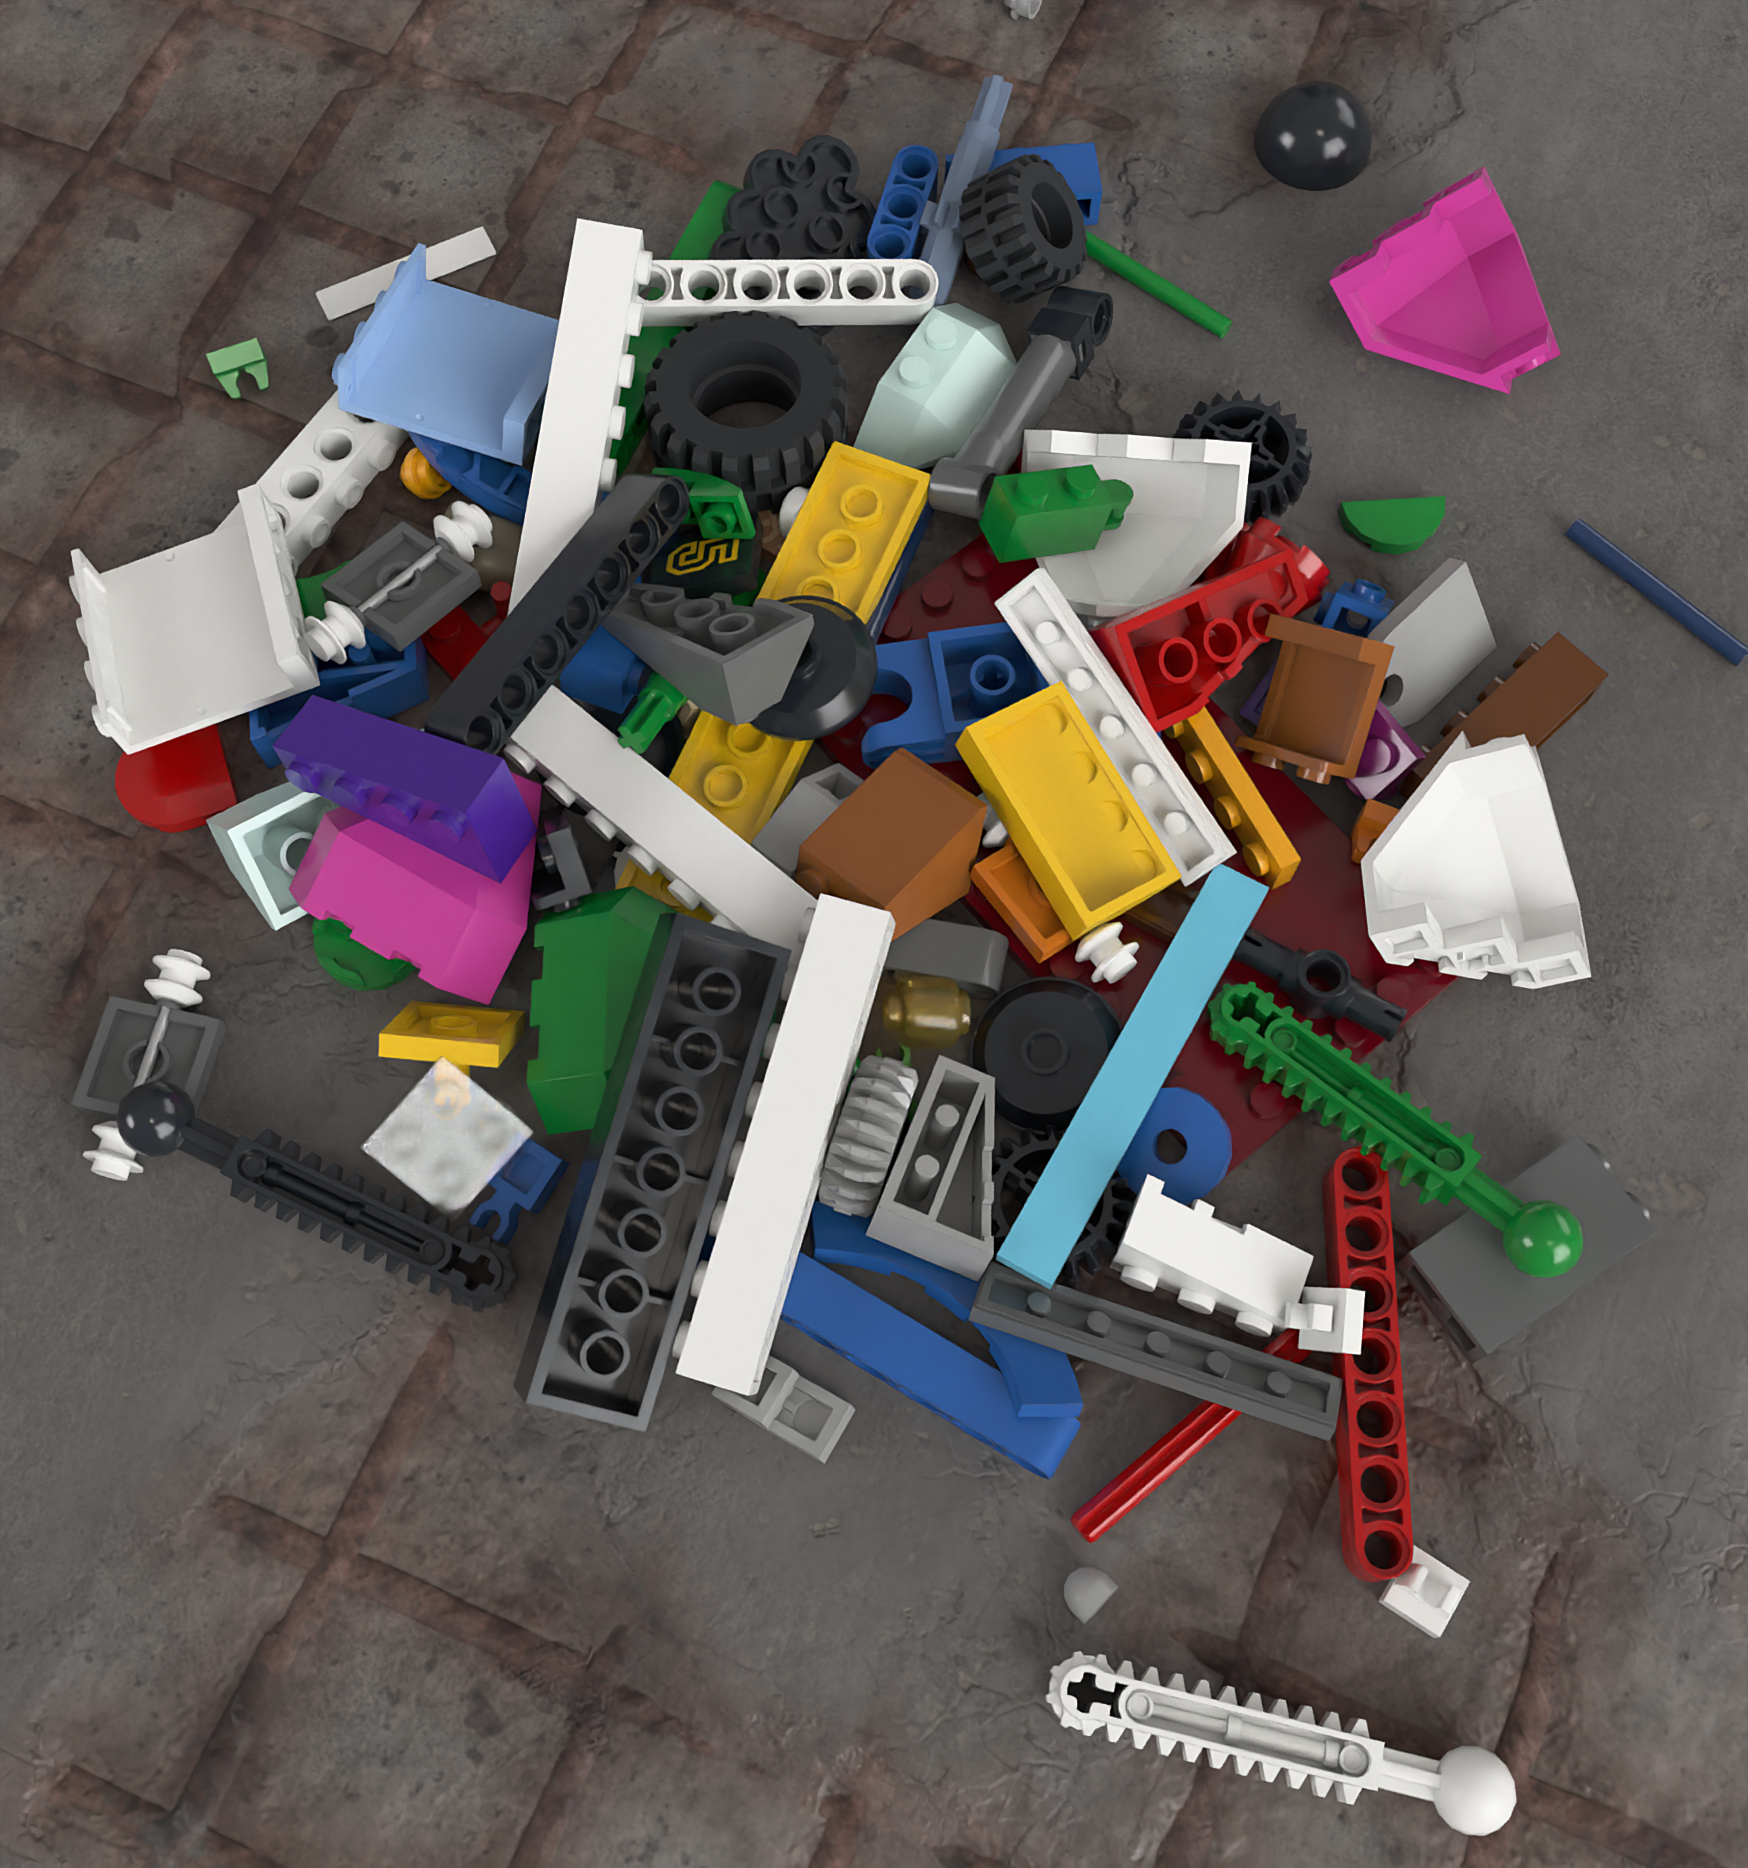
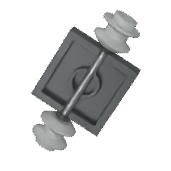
(400, 584)
(147, 1045)

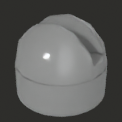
(1087, 1592)

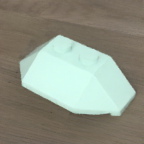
(936, 388)

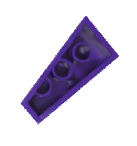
(410, 783)

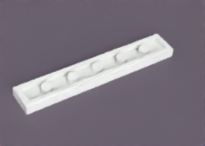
(1162, 791)

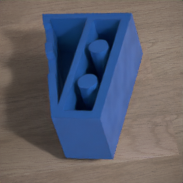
(371, 680)

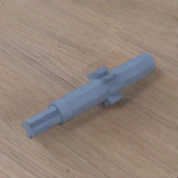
(971, 160)

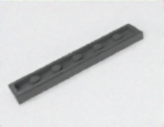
(1159, 1351)

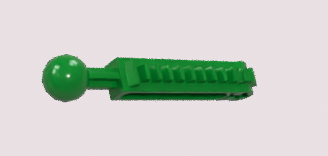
(1536, 1236)

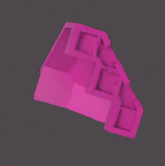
(1450, 290)
(418, 902)

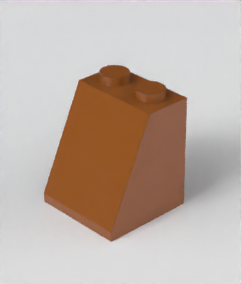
(897, 843)

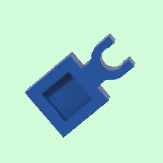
(521, 1182)

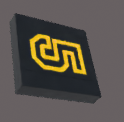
(708, 564)

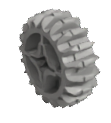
(867, 1136)

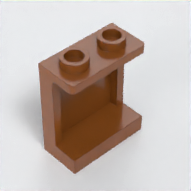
(1318, 700)

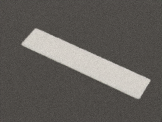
(440, 260)

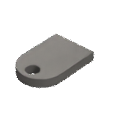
(1437, 641)

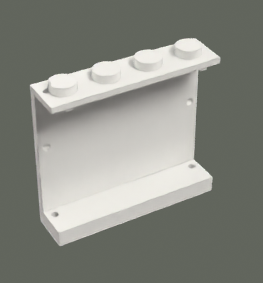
(194, 631)

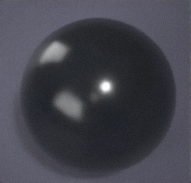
(1314, 136)

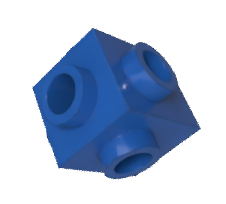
(1359, 597)

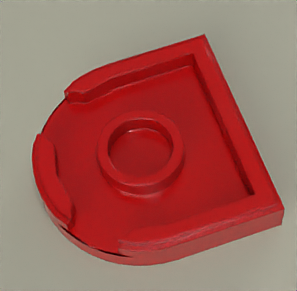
(177, 781)

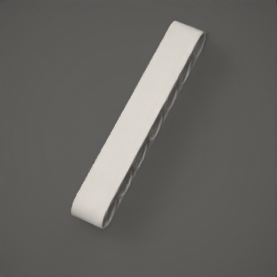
(782, 281)

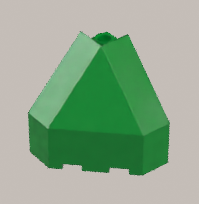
(584, 1000)

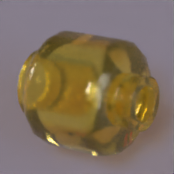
(927, 1012)

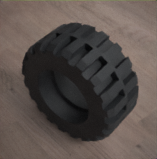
(742, 362)

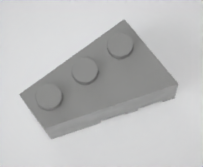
(937, 1171)

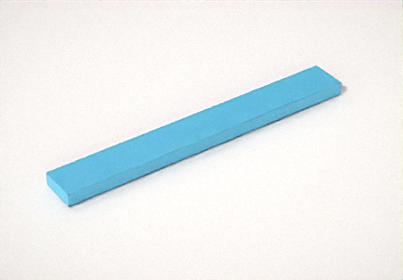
(1131, 1077)

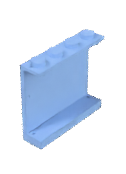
(449, 365)

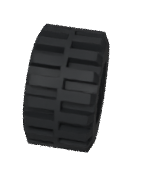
(1023, 228)

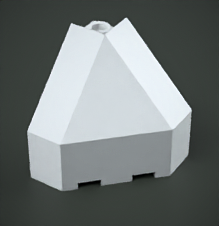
(1178, 522)
(1478, 872)

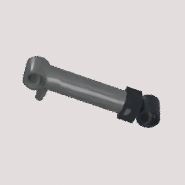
(1058, 350)

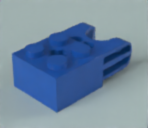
(947, 685)

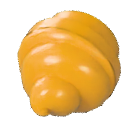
(422, 477)

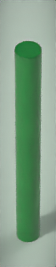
(1157, 286)

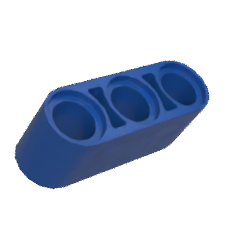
(897, 219)

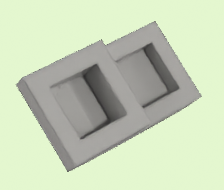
(793, 1409)

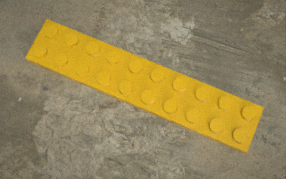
(835, 550)

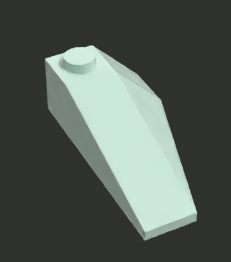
(266, 844)

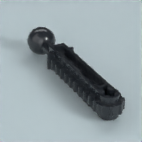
(162, 1119)

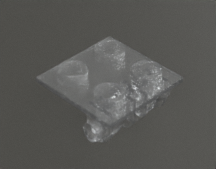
(447, 1138)

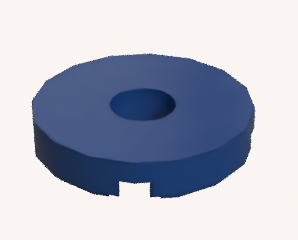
(1207, 1146)

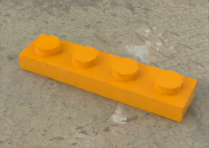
(1236, 799)

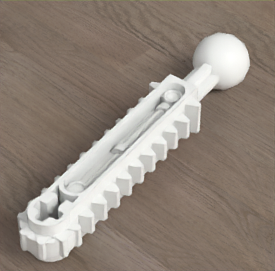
(1467, 1784)

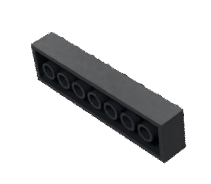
(651, 1172)

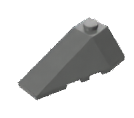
(713, 651)

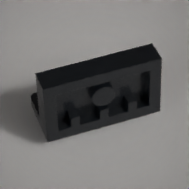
(565, 874)

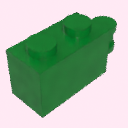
(1051, 512)

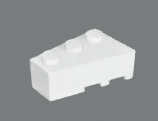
(1210, 1261)

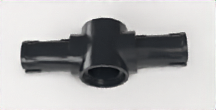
(1344, 1000)

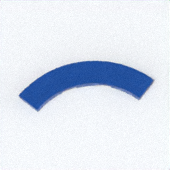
(481, 477)
(1036, 1374)

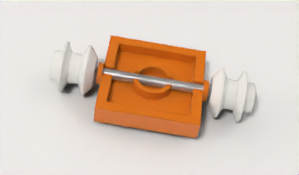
(1027, 911)

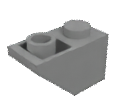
(802, 814)

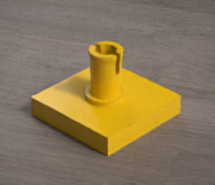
(453, 1031)

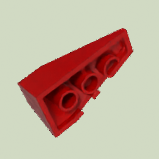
(1197, 638)

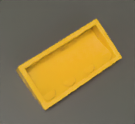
(1066, 809)

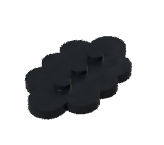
(797, 211)

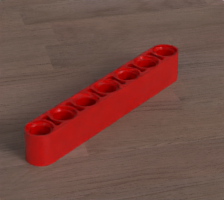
(1378, 1392)

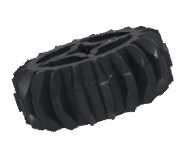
(1270, 482)
(1092, 1239)

